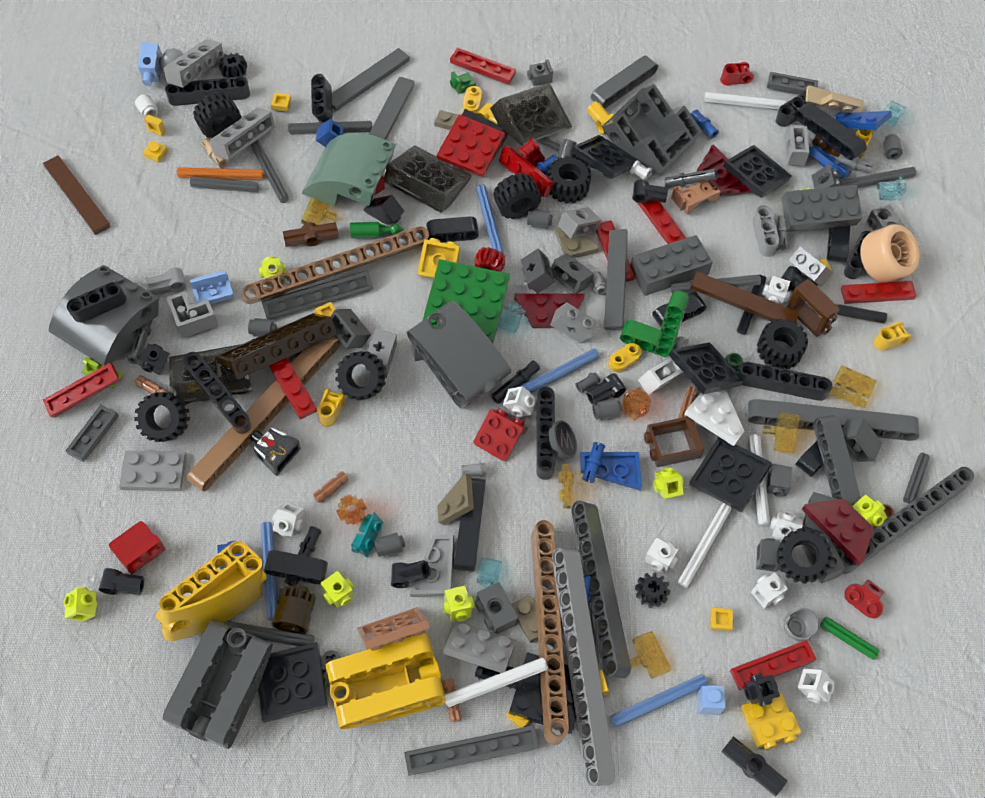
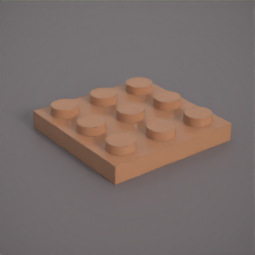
(393, 628)

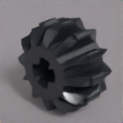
(233, 65)
(660, 590)

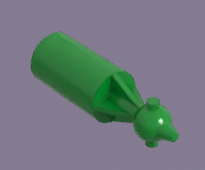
(372, 229)

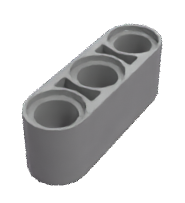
(766, 230)

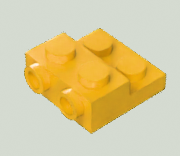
(432, 252)
(771, 723)

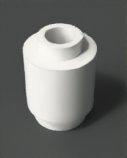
(146, 105)

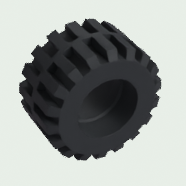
(215, 114)
(569, 169)
(517, 196)
(788, 333)
(345, 379)
(146, 416)
(810, 539)

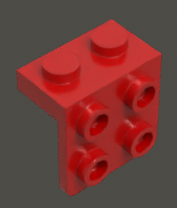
(499, 433)
(136, 547)

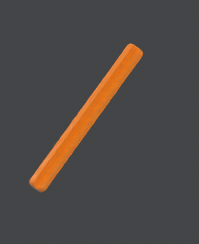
(220, 173)

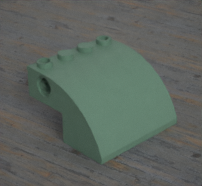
(349, 168)

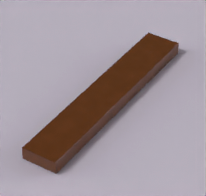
(76, 195)
(741, 298)

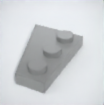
(440, 560)

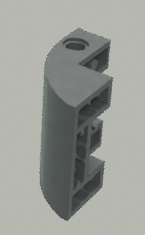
(652, 130)
(110, 333)

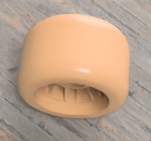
(890, 253)

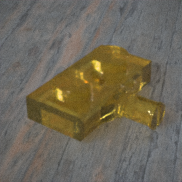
(316, 212)
(784, 432)
(566, 478)
(650, 655)

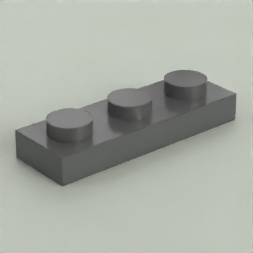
(789, 83)
(91, 433)

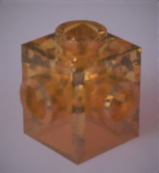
(636, 403)
(351, 517)

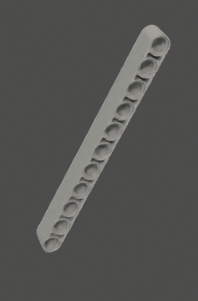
(583, 668)

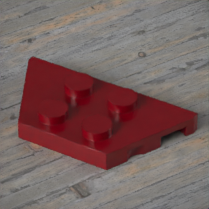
(726, 182)
(542, 306)
(842, 526)

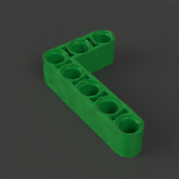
(658, 340)

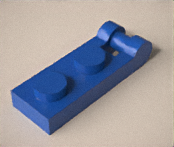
(826, 159)

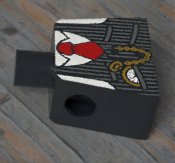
(275, 449)

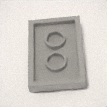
(153, 471)
(479, 647)

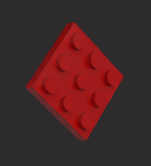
(471, 145)

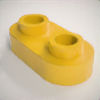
(472, 99)
(625, 356)

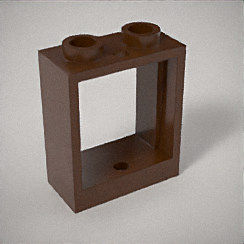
(819, 302)
(691, 434)

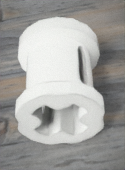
(641, 171)

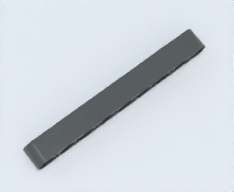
(883, 424)
(913, 514)
(603, 598)

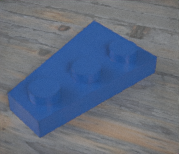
(863, 120)
(617, 468)

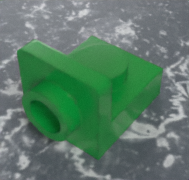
(461, 82)

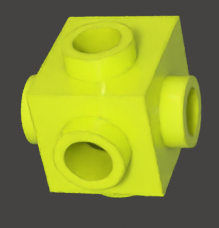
(269, 263)
(668, 483)
(871, 511)
(337, 590)
(80, 604)
(458, 604)

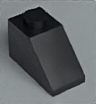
(385, 209)

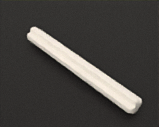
(743, 100)
(761, 492)
(704, 545)
(495, 682)

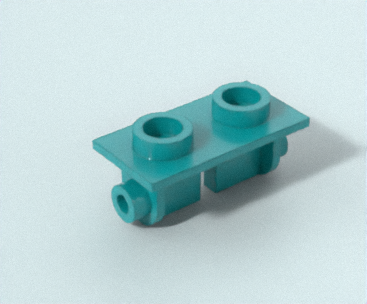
(371, 527)

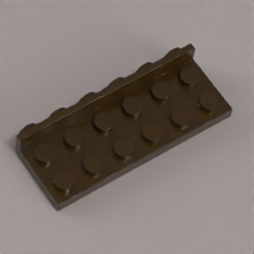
(277, 344)

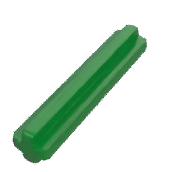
(849, 638)

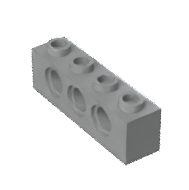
(193, 63)
(242, 133)

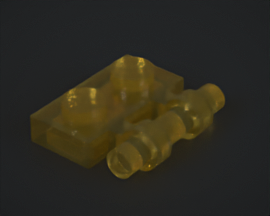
(855, 382)

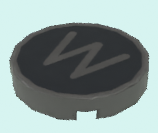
(563, 439)

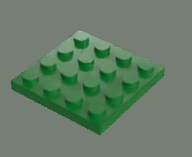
(474, 289)

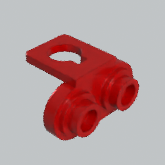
(865, 598)

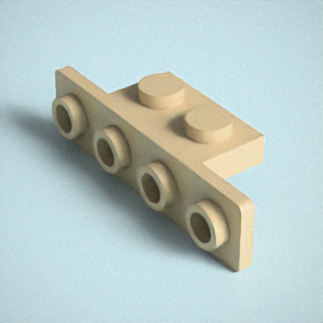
(833, 100)

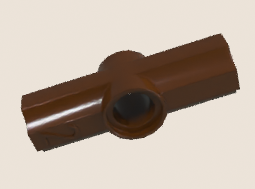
(310, 234)

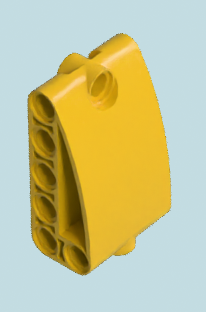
(220, 598)
(386, 682)

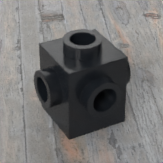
(152, 358)
(761, 689)

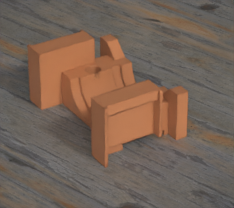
(694, 195)

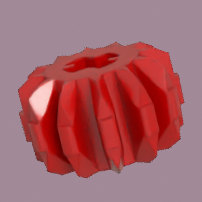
(490, 259)

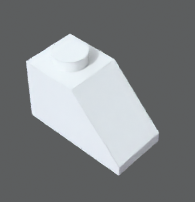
(659, 376)

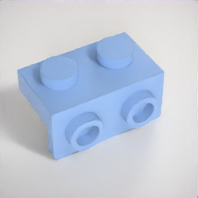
(212, 288)

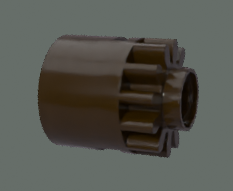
(294, 609)

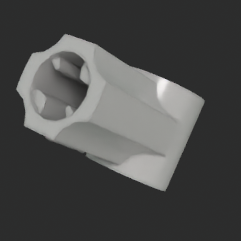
(172, 280)

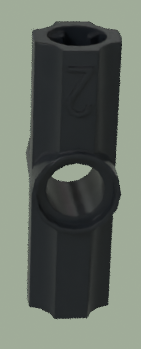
(766, 776)

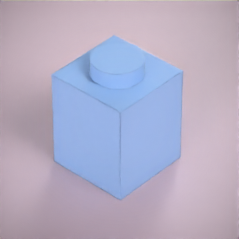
(711, 700)

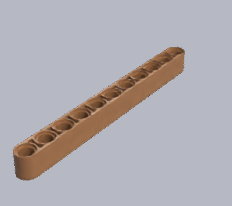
(327, 265)
(261, 413)
(547, 636)

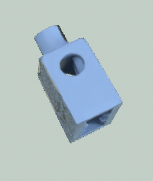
(150, 63)

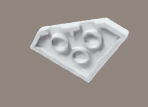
(717, 414)

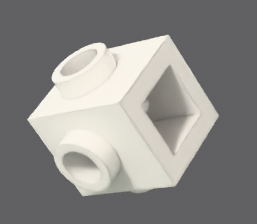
(777, 290)
(519, 401)
(288, 519)
(784, 524)
(661, 555)
(769, 590)
(816, 685)

